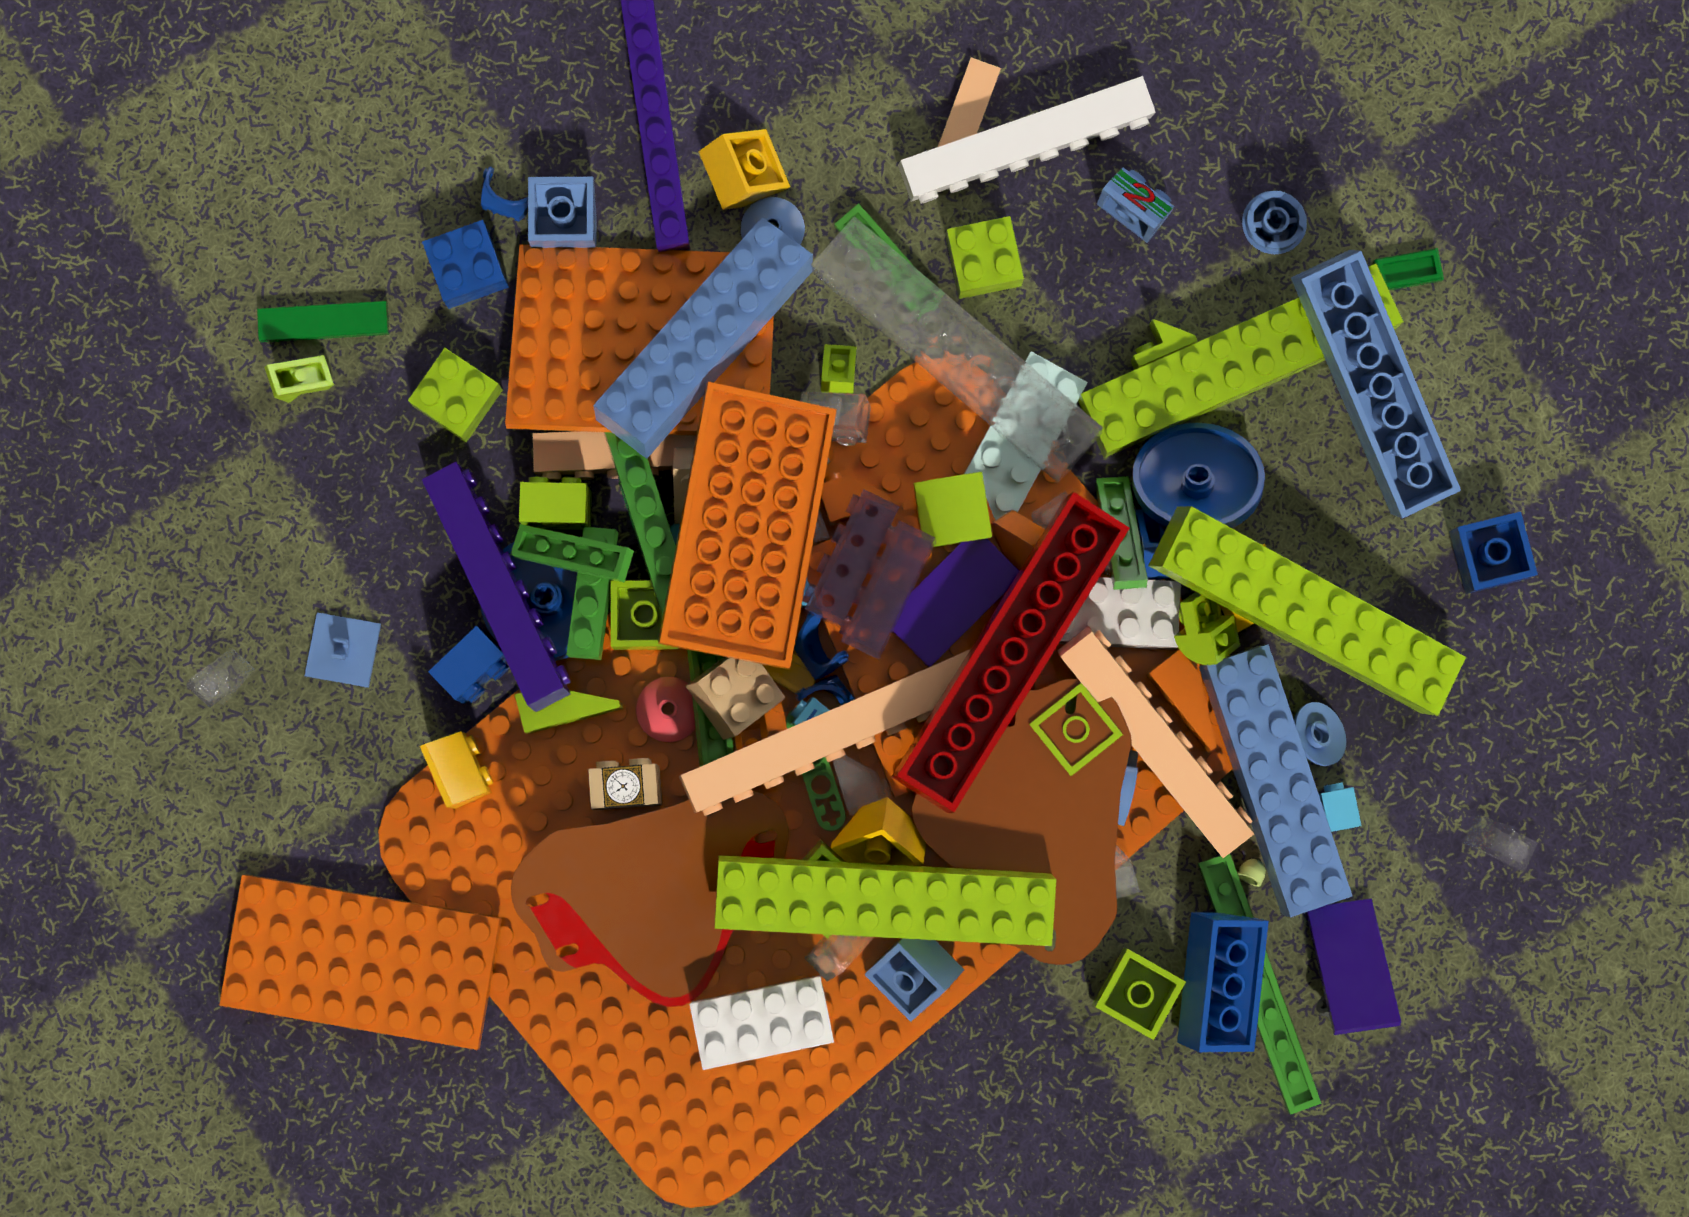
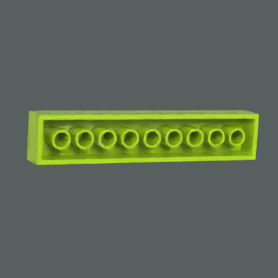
(1209, 374)
(1306, 610)
(885, 900)

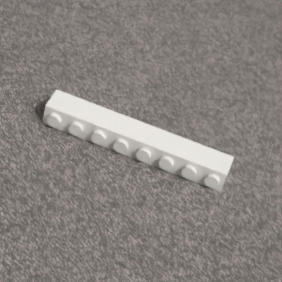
(1027, 139)

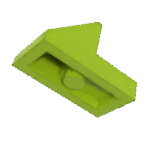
(1169, 341)
(838, 369)
(298, 377)

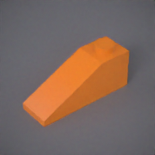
(1184, 691)

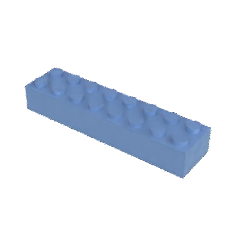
(703, 337)
(1376, 383)
(1275, 781)

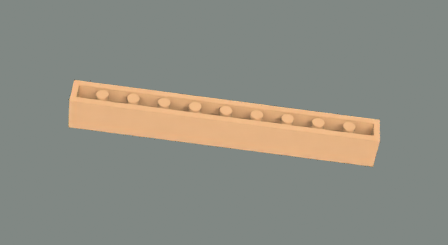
(818, 738)

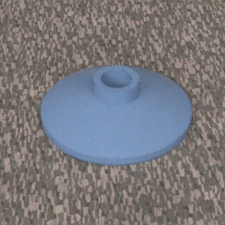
(776, 210)
(1320, 733)

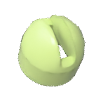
(1252, 872)

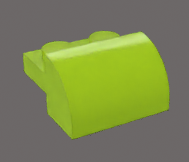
(1207, 633)

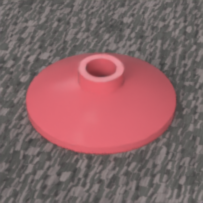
(650, 714)

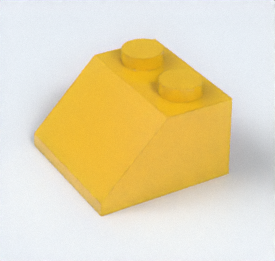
(743, 168)
(457, 769)
(881, 836)

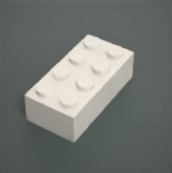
(1131, 616)
(761, 1022)

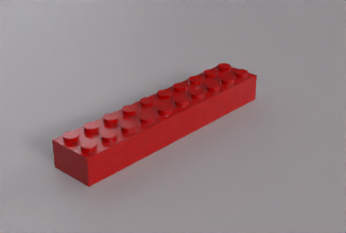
(1010, 653)

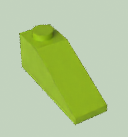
(567, 710)

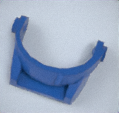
(498, 205)
(811, 652)
(831, 684)

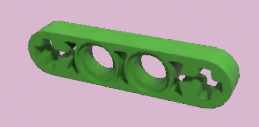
(824, 769)

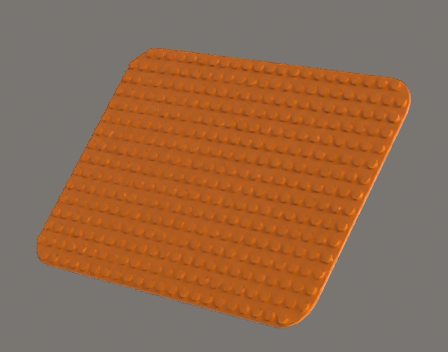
(638, 1062)

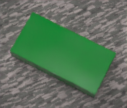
(1411, 269)

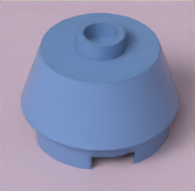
(1274, 222)

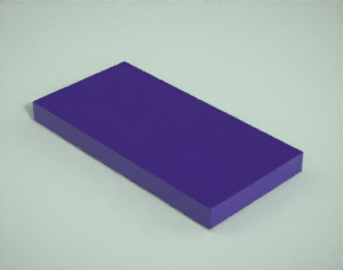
(954, 598)
(1353, 967)

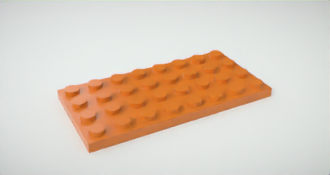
(747, 526)
(360, 961)

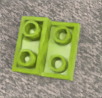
(953, 508)

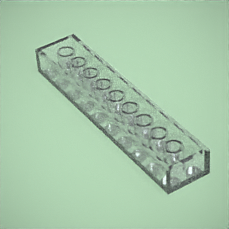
(956, 349)

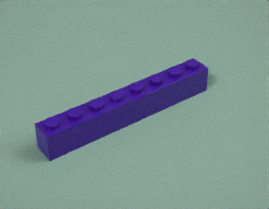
(655, 125)
(497, 587)

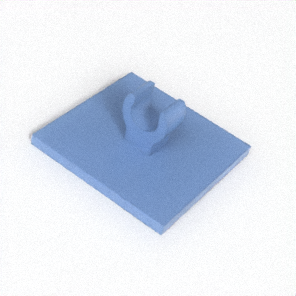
(342, 650)

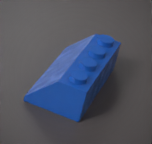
(1222, 982)

